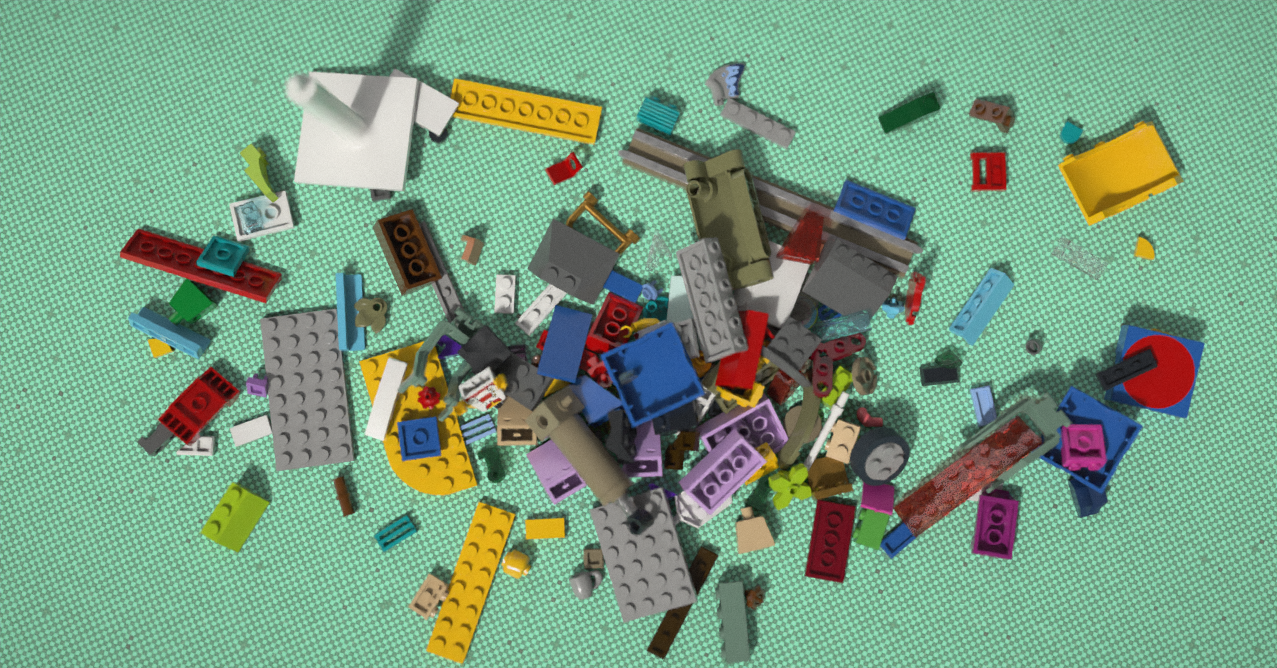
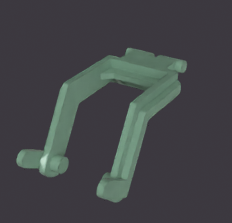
(460, 331)
(1044, 418)

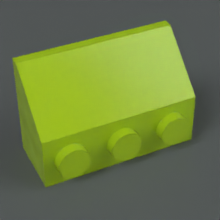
(235, 517)

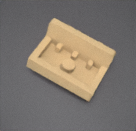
(842, 441)
(429, 596)

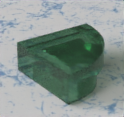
(948, 360)

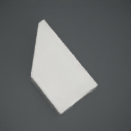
(203, 447)

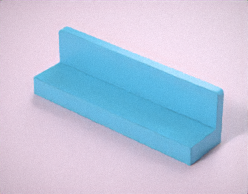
(348, 292)
(982, 306)
(165, 331)

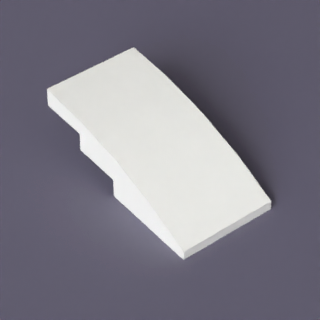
(432, 107)

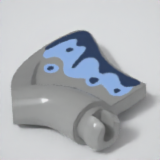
(725, 82)

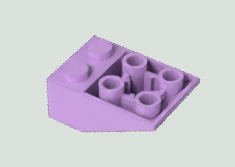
(648, 457)
(555, 472)

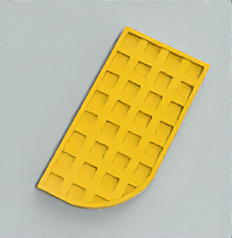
(429, 475)

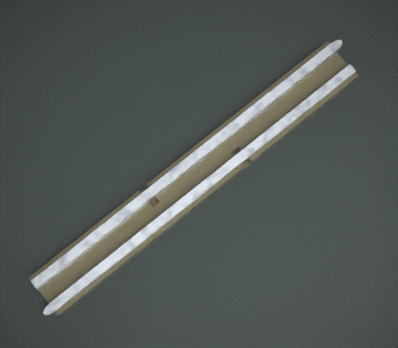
(777, 204)

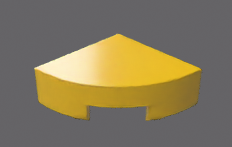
(1144, 249)
(159, 348)

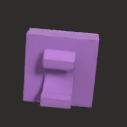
(257, 386)

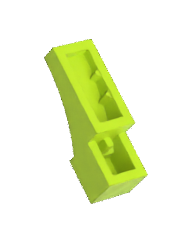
(257, 170)

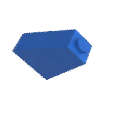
(595, 400)

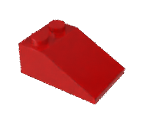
(613, 315)

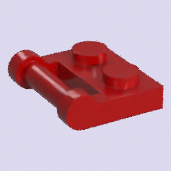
(994, 172)

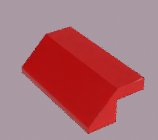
(741, 367)

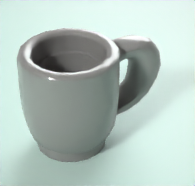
(582, 584)

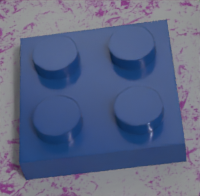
(419, 438)

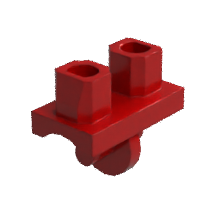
(599, 372)

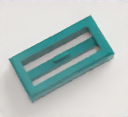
(381, 541)

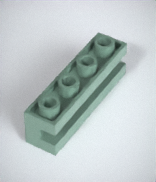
(733, 622)

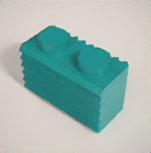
(658, 115)

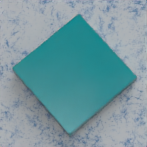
(223, 256)

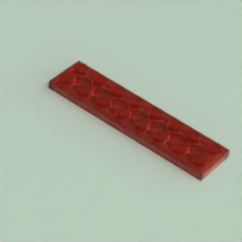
(967, 476)

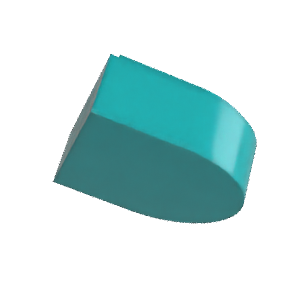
(1070, 133)

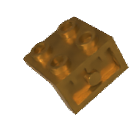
(828, 478)

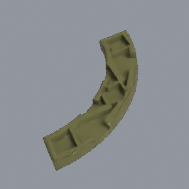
(803, 428)

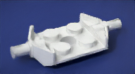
(691, 513)

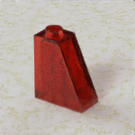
(804, 240)

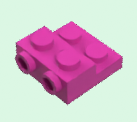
(1083, 447)

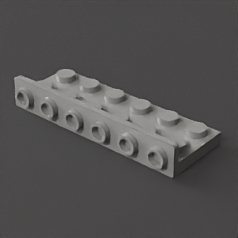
(711, 299)

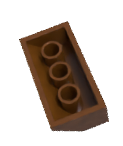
(406, 252)

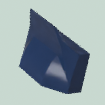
(1086, 500)

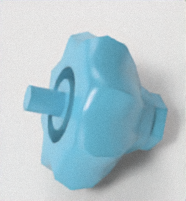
(892, 307)

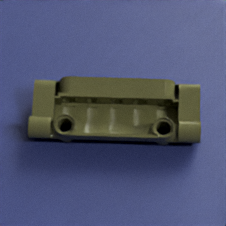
(731, 212)

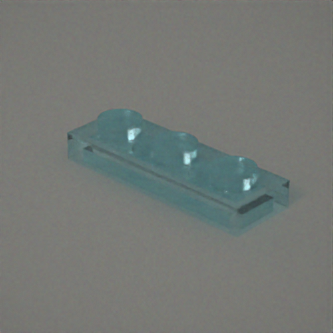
(842, 326)

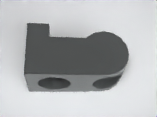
(157, 441)

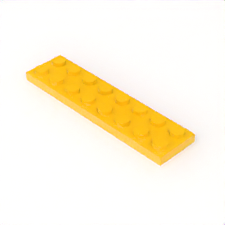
(526, 111)
(470, 582)

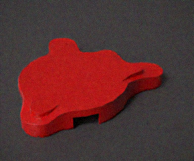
(913, 296)

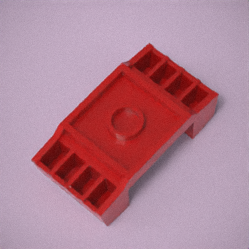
(198, 405)

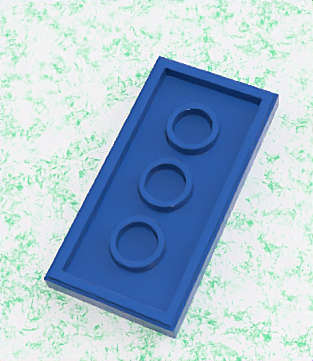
(874, 209)
(564, 344)

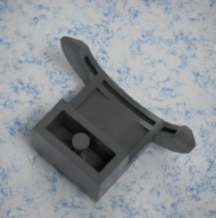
(792, 349)

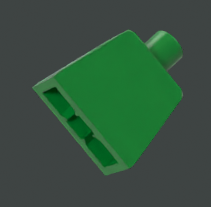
(190, 303)

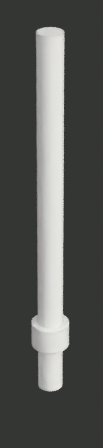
(836, 411)

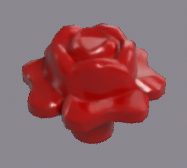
(428, 397)

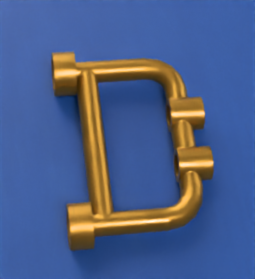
(588, 205)

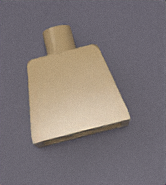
(752, 532)

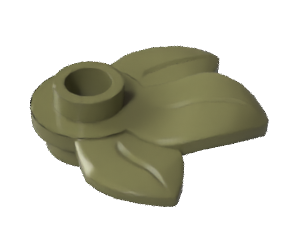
(369, 316)

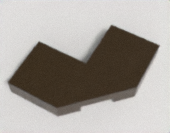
(675, 452)

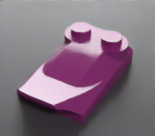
(995, 524)

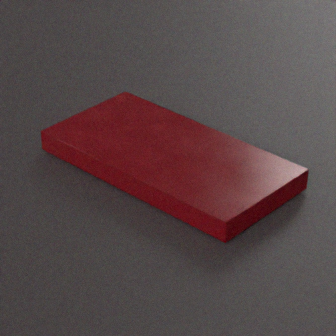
(829, 541)

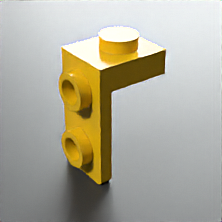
(749, 397)

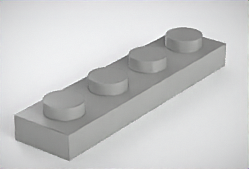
(757, 123)

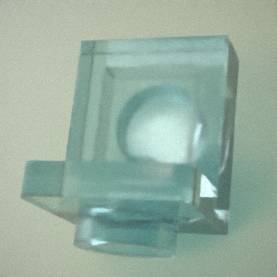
(250, 217)

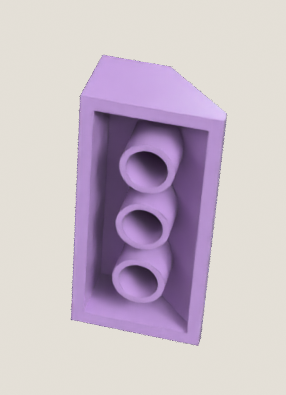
(722, 472)

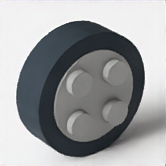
(879, 456)

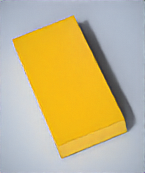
(545, 528)

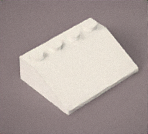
(776, 295)

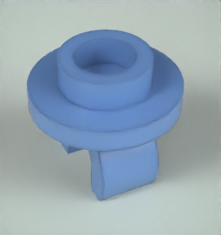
(649, 291)

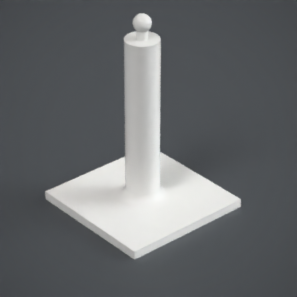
(354, 129)

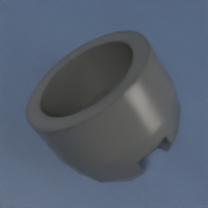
(1033, 345)

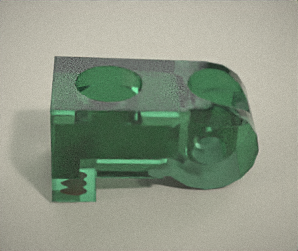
(494, 464)
(759, 494)

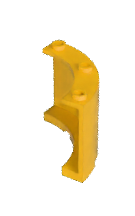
(1120, 173)

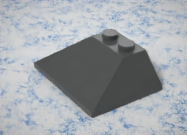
(573, 262)

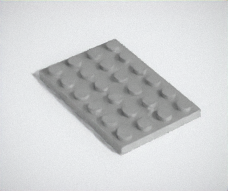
(644, 569)

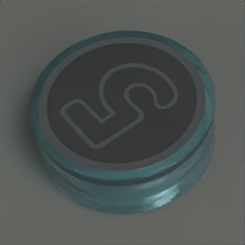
(628, 377)

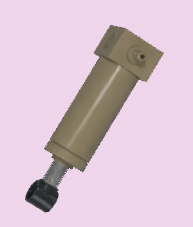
(560, 420)

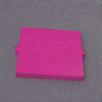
(878, 498)

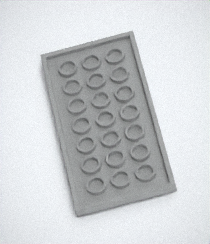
(307, 390)

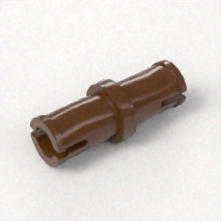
(343, 496)

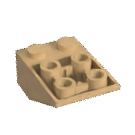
(511, 425)

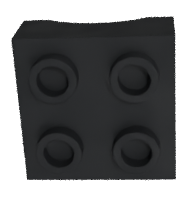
(485, 351)
(621, 437)

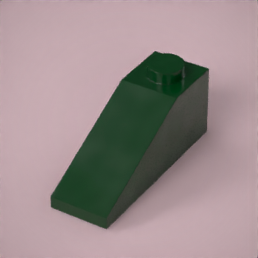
(910, 113)

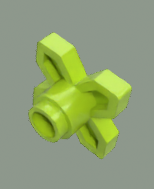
(788, 485)

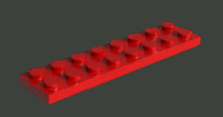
(182, 259)

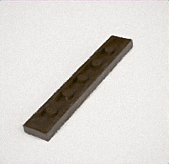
(675, 617)

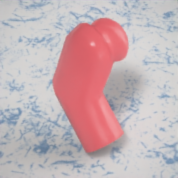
(868, 421)

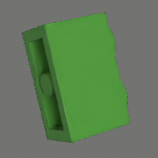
(870, 528)

